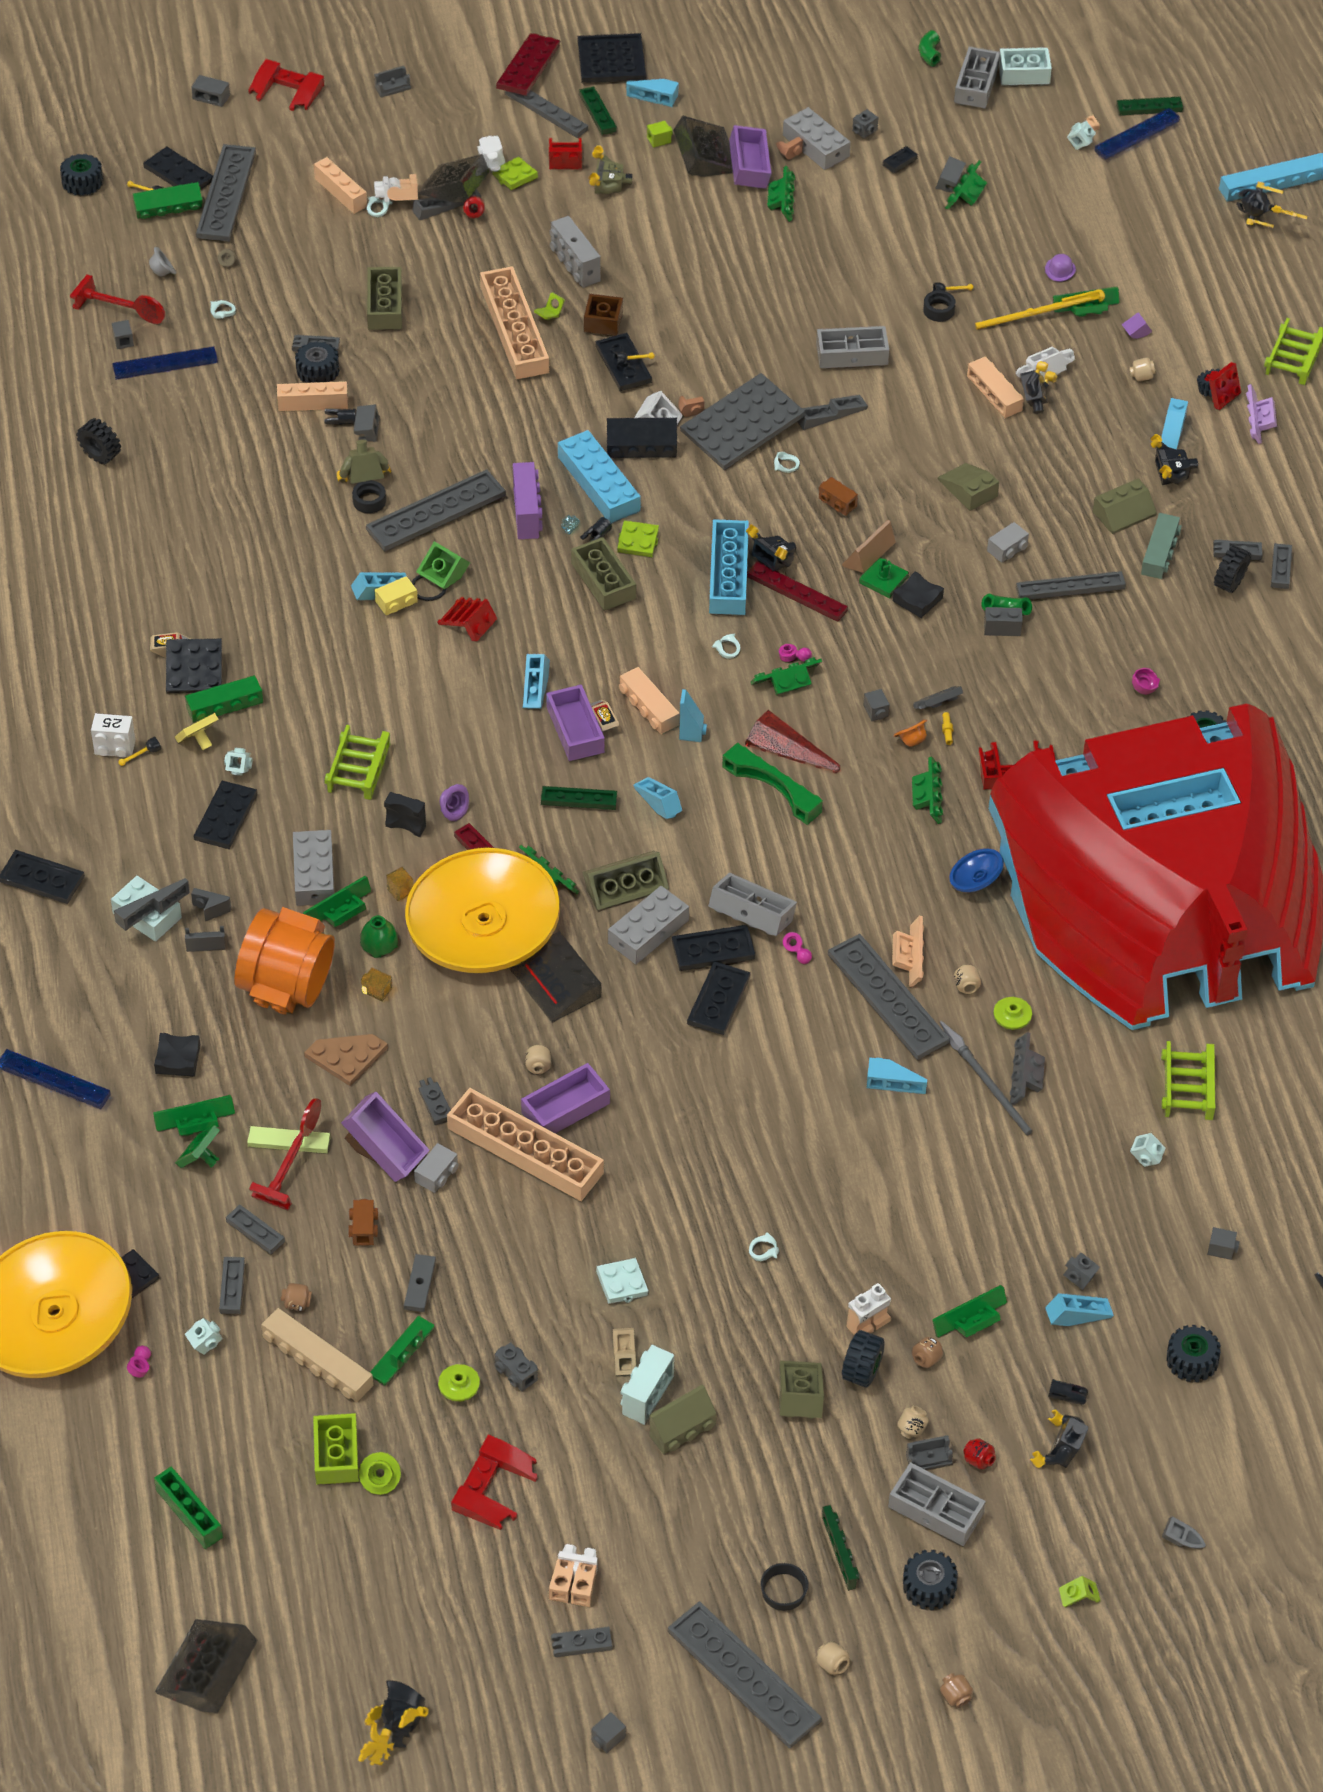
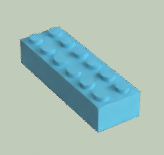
(599, 476)
(728, 567)

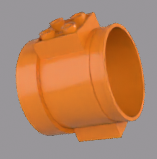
(284, 960)

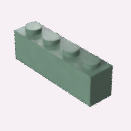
(1161, 545)

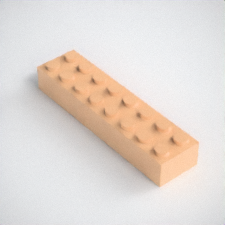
(514, 323)
(525, 1144)

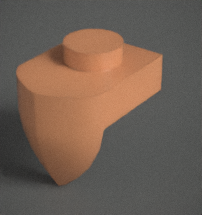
(791, 148)
(691, 406)

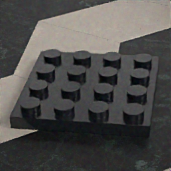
(611, 58)

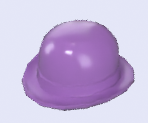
(1060, 268)
(454, 802)

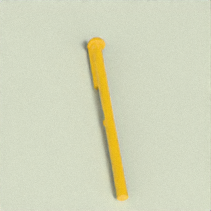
(1066, 302)

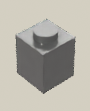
(122, 334)
(876, 705)
(1223, 1243)
(608, 1732)

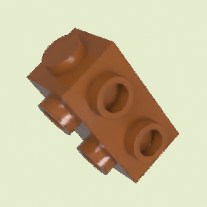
(838, 496)
(363, 1219)

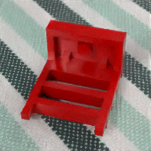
(565, 155)
(473, 615)

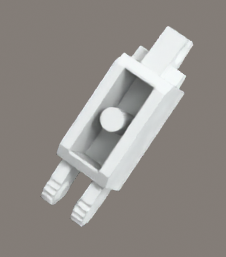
(492, 152)
(1056, 361)

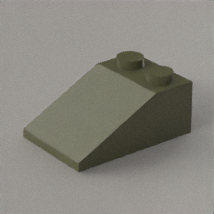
(971, 485)
(801, 1389)

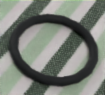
(428, 598)

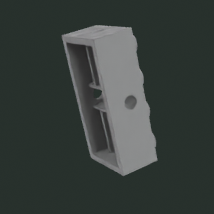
(977, 77)
(820, 138)
(575, 251)
(866, 347)
(313, 866)
(739, 900)
(648, 925)
(924, 1500)

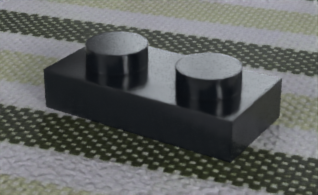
(900, 159)

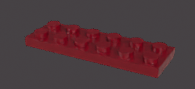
(528, 64)

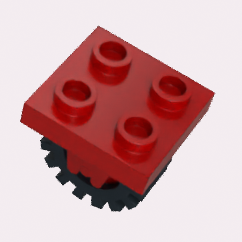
(1220, 384)

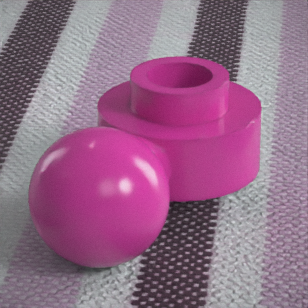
(789, 653)
(803, 955)
(138, 1364)

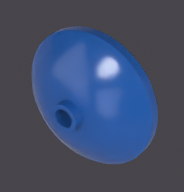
(976, 870)

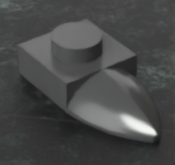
(1182, 1534)

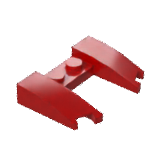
(307, 85)
(991, 767)
(470, 1497)

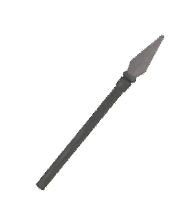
(958, 1044)

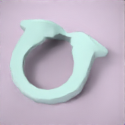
(376, 200)
(221, 314)
(784, 456)
(718, 645)
(770, 1253)

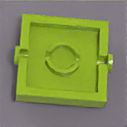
(515, 173)
(638, 538)

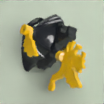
(1257, 204)
(400, 1714)

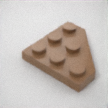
(346, 1056)

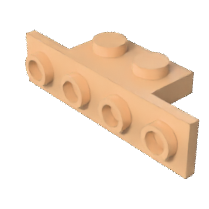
(908, 951)

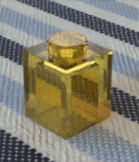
(399, 883)
(376, 984)

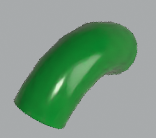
(927, 50)
(992, 600)

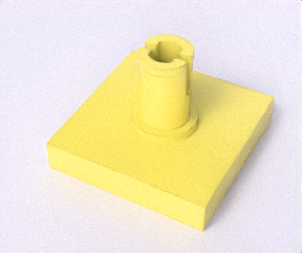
(198, 731)

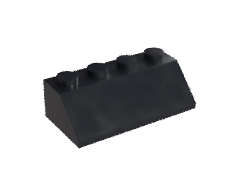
(641, 437)

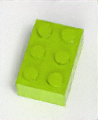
(336, 1448)

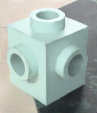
(1081, 135)
(232, 764)
(1147, 1149)
(204, 1335)

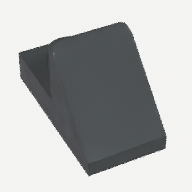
(213, 903)

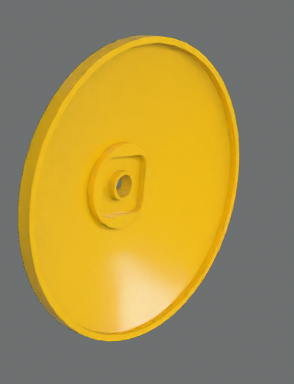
(476, 884)
(67, 1274)

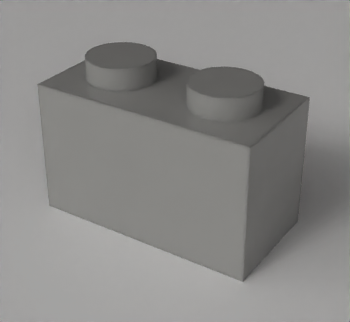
(1008, 542)
(436, 1168)

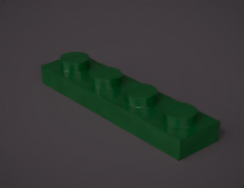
(1148, 105)
(597, 110)
(579, 797)
(838, 1540)

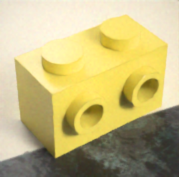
(396, 595)

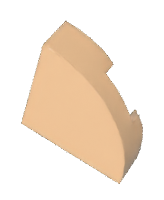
(1093, 122)

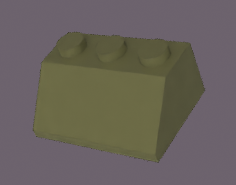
(1124, 506)
(682, 1420)

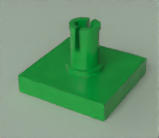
(883, 577)
(198, 1148)

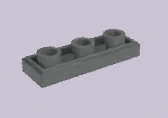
(419, 1283)

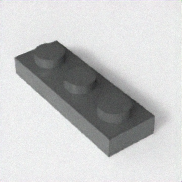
(1281, 566)
(255, 1229)
(232, 1285)

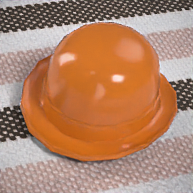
(913, 735)

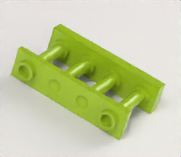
(1306, 360)
(372, 772)
(1206, 1073)

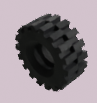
(98, 441)
(1232, 568)

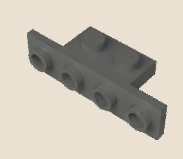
(1027, 1069)

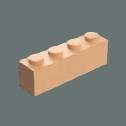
(340, 185)
(995, 387)
(312, 396)
(649, 700)

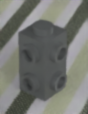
(516, 1367)

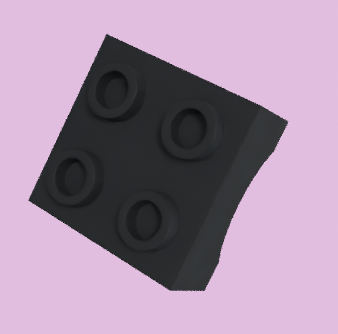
(918, 595)
(405, 813)
(177, 1055)

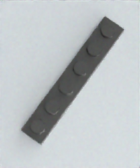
(550, 112)
(1071, 585)

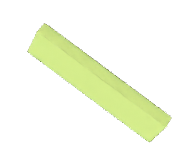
(283, 1139)

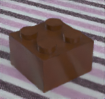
(603, 314)

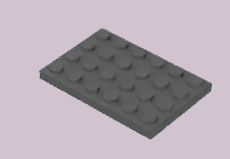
(742, 421)

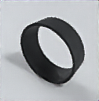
(789, 1569)

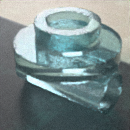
(569, 523)

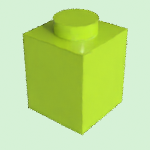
(659, 134)

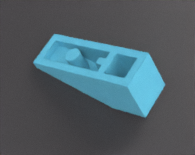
(656, 91)
(1174, 422)
(367, 582)
(535, 680)
(691, 719)
(659, 797)
(890, 1076)
(1076, 1309)

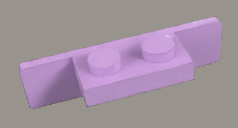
(1262, 414)

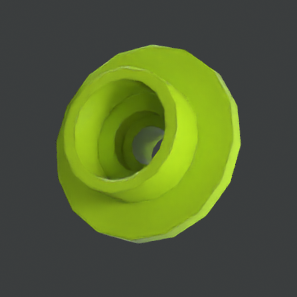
(1012, 1013)
(462, 1389)
(375, 1483)

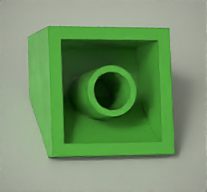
(442, 566)

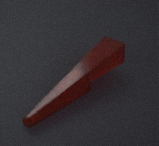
(776, 736)

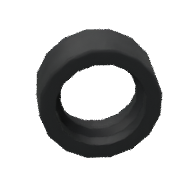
(939, 315)
(369, 487)

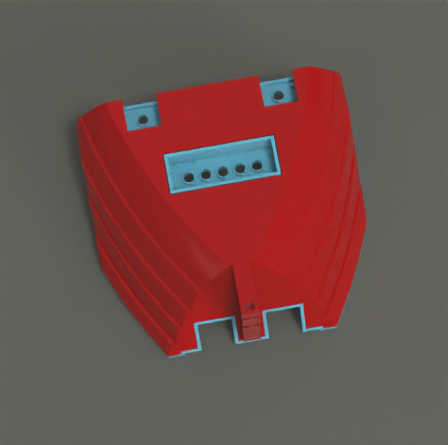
(1172, 893)

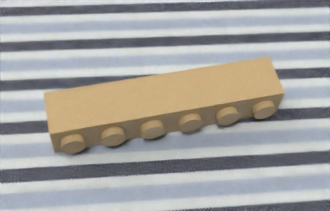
(317, 1355)

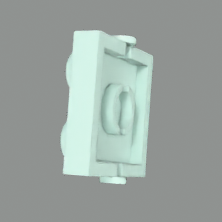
(622, 1281)

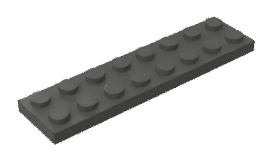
(226, 192)
(435, 510)
(888, 996)
(744, 1674)

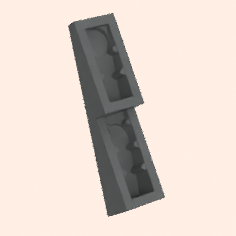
(431, 206)
(834, 410)
(160, 901)

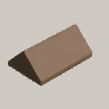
(871, 549)

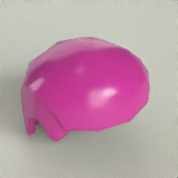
(1145, 681)

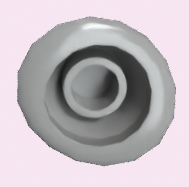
(160, 264)

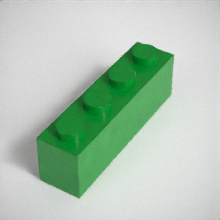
(167, 200)
(224, 698)
(188, 1507)

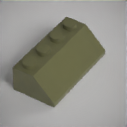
(625, 879)

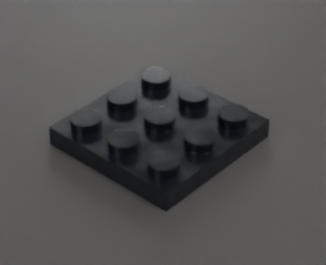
(193, 664)

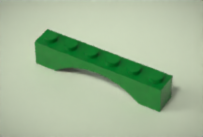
(744, 763)

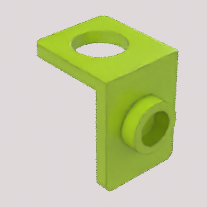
(549, 311)
(1078, 1590)

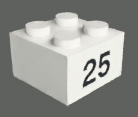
(113, 735)

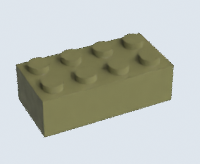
(384, 298)
(603, 573)

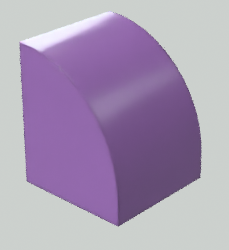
(1137, 326)

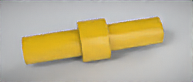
(947, 728)

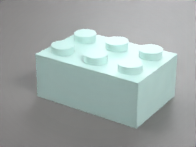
(1025, 66)
(154, 924)
(647, 1384)

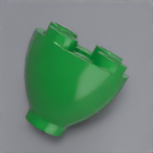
(378, 937)

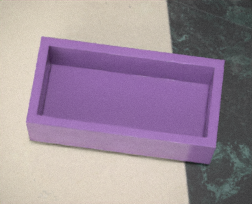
(750, 157)
(527, 500)
(575, 722)
(566, 1099)
(385, 1136)

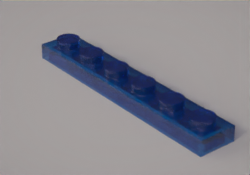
(1137, 133)
(164, 363)
(54, 1079)

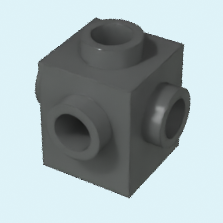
(865, 123)
(1081, 1270)

